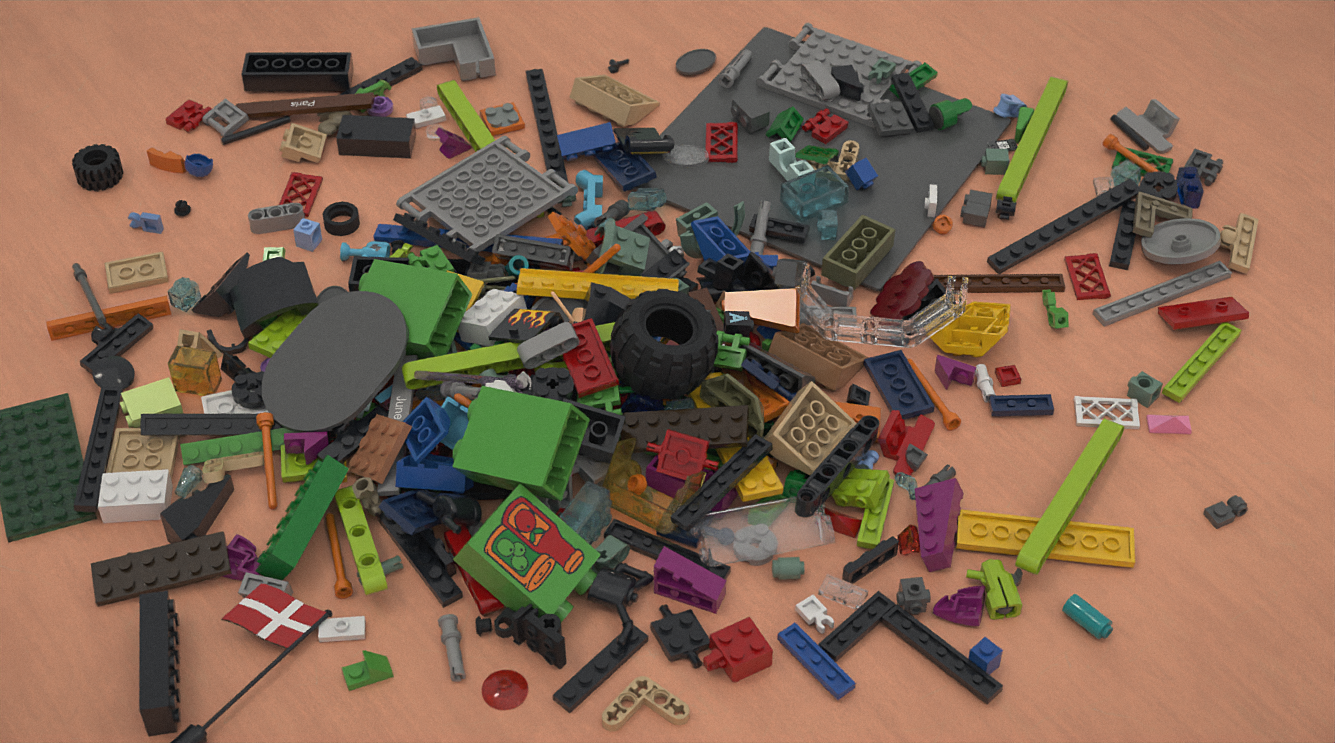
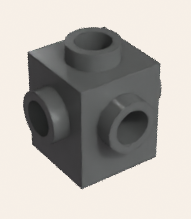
(913, 595)

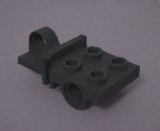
(541, 633)

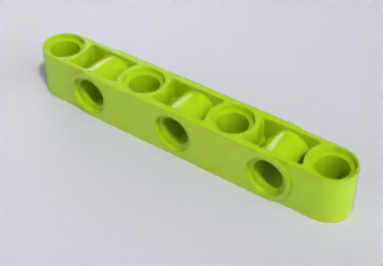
(360, 541)

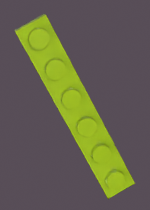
(1201, 362)

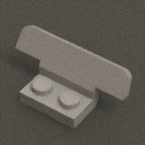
(1153, 125)

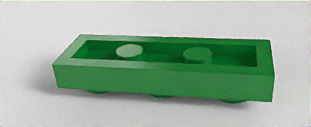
(919, 76)

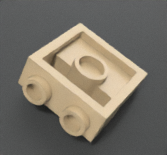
(302, 143)

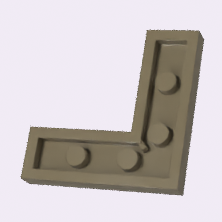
(1148, 206)

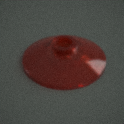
(504, 697)

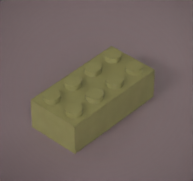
(858, 252)

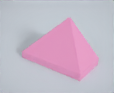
(1169, 424)

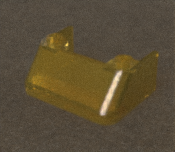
(652, 506)

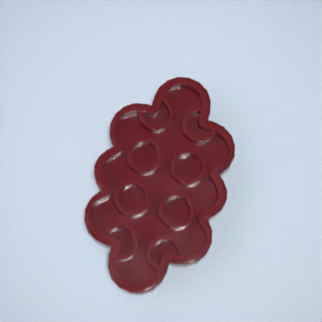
(903, 292)

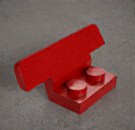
(896, 438)

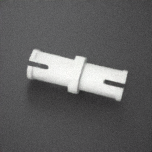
(984, 382)

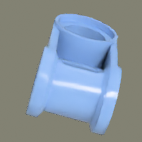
(1009, 106)

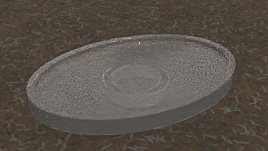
(686, 156)

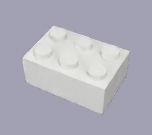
(487, 315)
(134, 495)

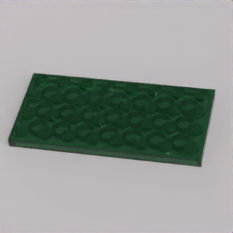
(39, 468)

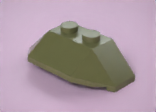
(727, 391)

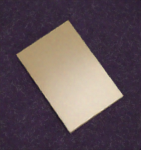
(136, 272)

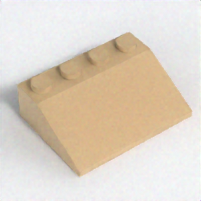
(612, 99)
(808, 429)

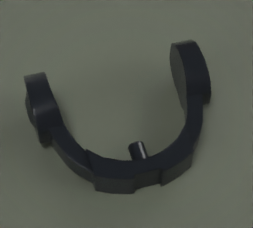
(230, 350)

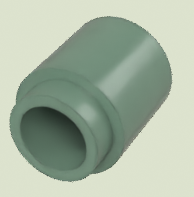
(787, 568)

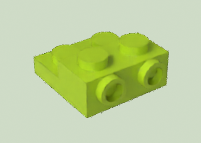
(861, 488)

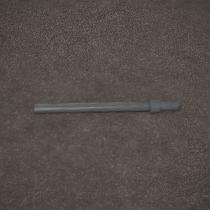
(81, 276)

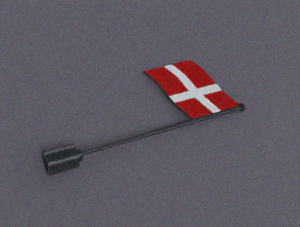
(273, 618)

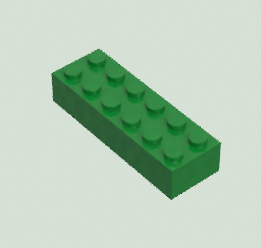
(301, 519)

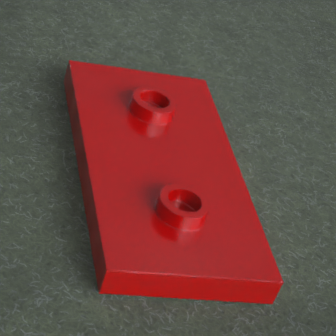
(1203, 313)
(589, 361)

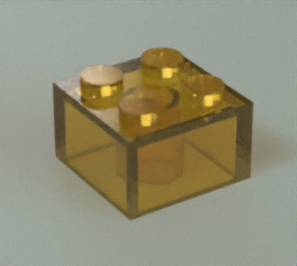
(194, 371)

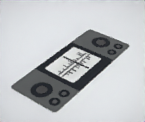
(1009, 144)

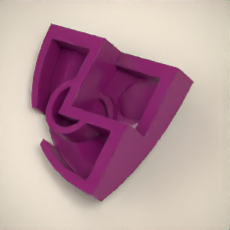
(242, 554)
(963, 607)

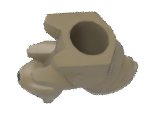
(330, 121)
(367, 493)

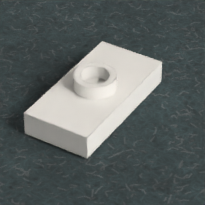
(427, 116)
(342, 629)

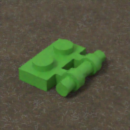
(432, 258)
(733, 356)
(605, 398)

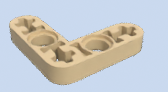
(838, 167)
(215, 469)
(645, 697)

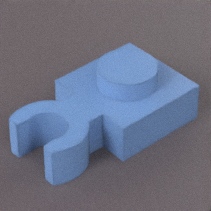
(148, 222)

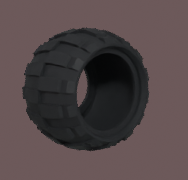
(660, 368)

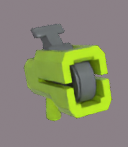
(1000, 589)

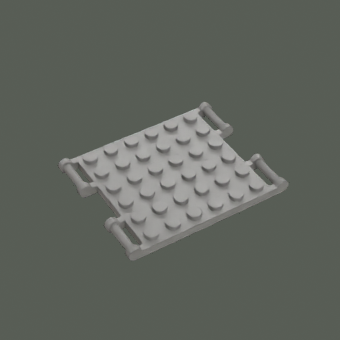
(833, 52)
(487, 194)

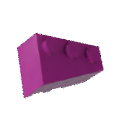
(687, 582)

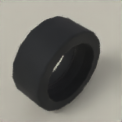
(340, 209)

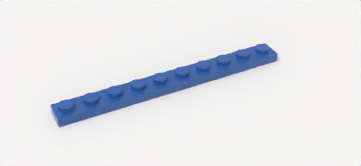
(390, 233)

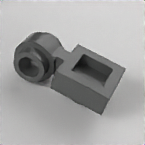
(1221, 515)

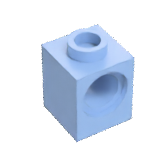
(307, 234)

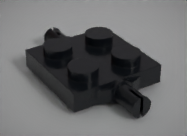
(680, 635)

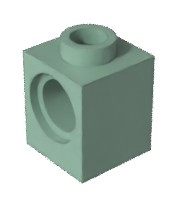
(1144, 389)

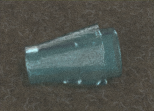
(189, 479)

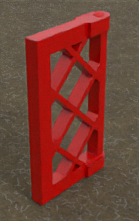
(721, 156)
(304, 180)
(1092, 292)

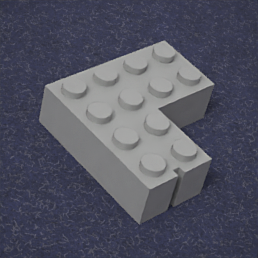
(457, 41)

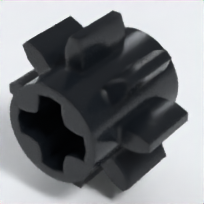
(1006, 207)

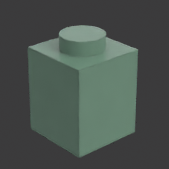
(995, 161)

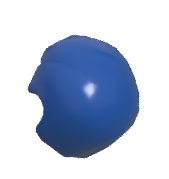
(198, 165)

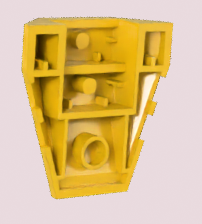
(975, 329)

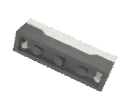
(534, 251)

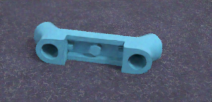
(592, 188)

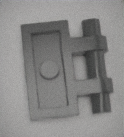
(1202, 160)
(486, 271)

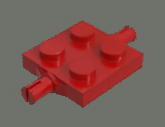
(682, 455)

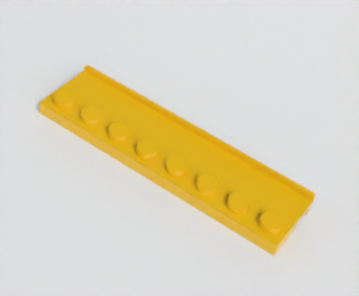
(576, 284)

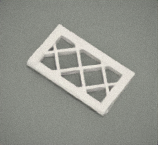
(1116, 403)

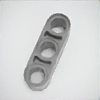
(820, 80)
(275, 218)
(548, 345)

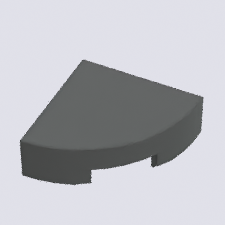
(915, 457)

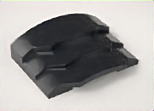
(271, 290)

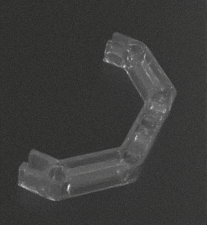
(885, 330)

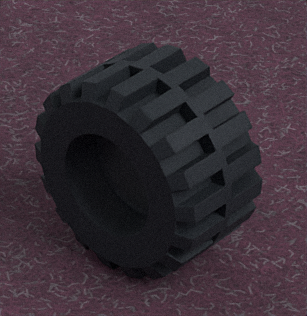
(97, 167)

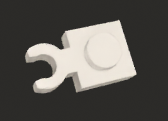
(931, 201)
(814, 611)

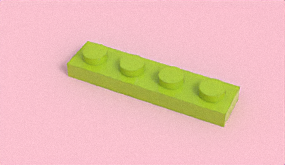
(874, 520)

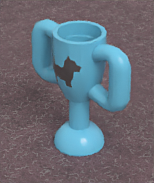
(372, 249)

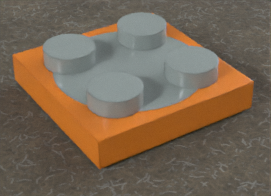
(502, 119)

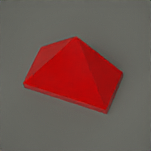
(844, 523)

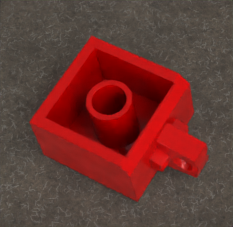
(739, 650)

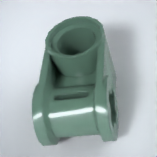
(612, 553)

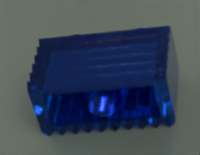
(1189, 187)

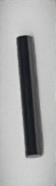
(1129, 132)

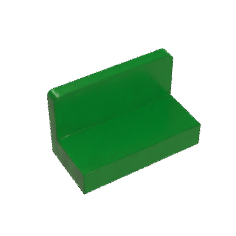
(786, 124)

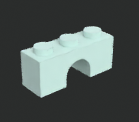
(784, 160)

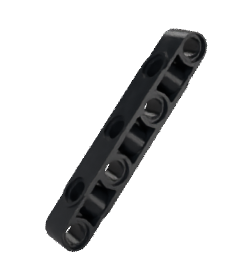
(836, 466)

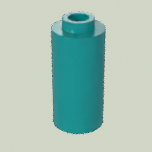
(516, 262)
(1088, 617)

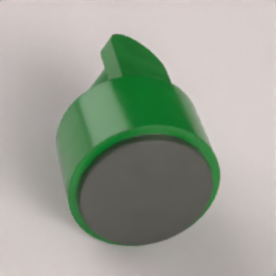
(945, 113)

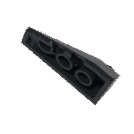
(196, 514)

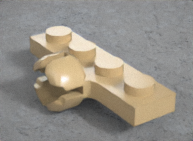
(1240, 242)

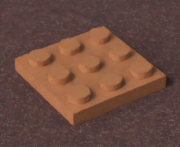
(379, 448)

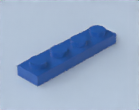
(816, 661)

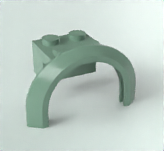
(685, 231)
(633, 250)

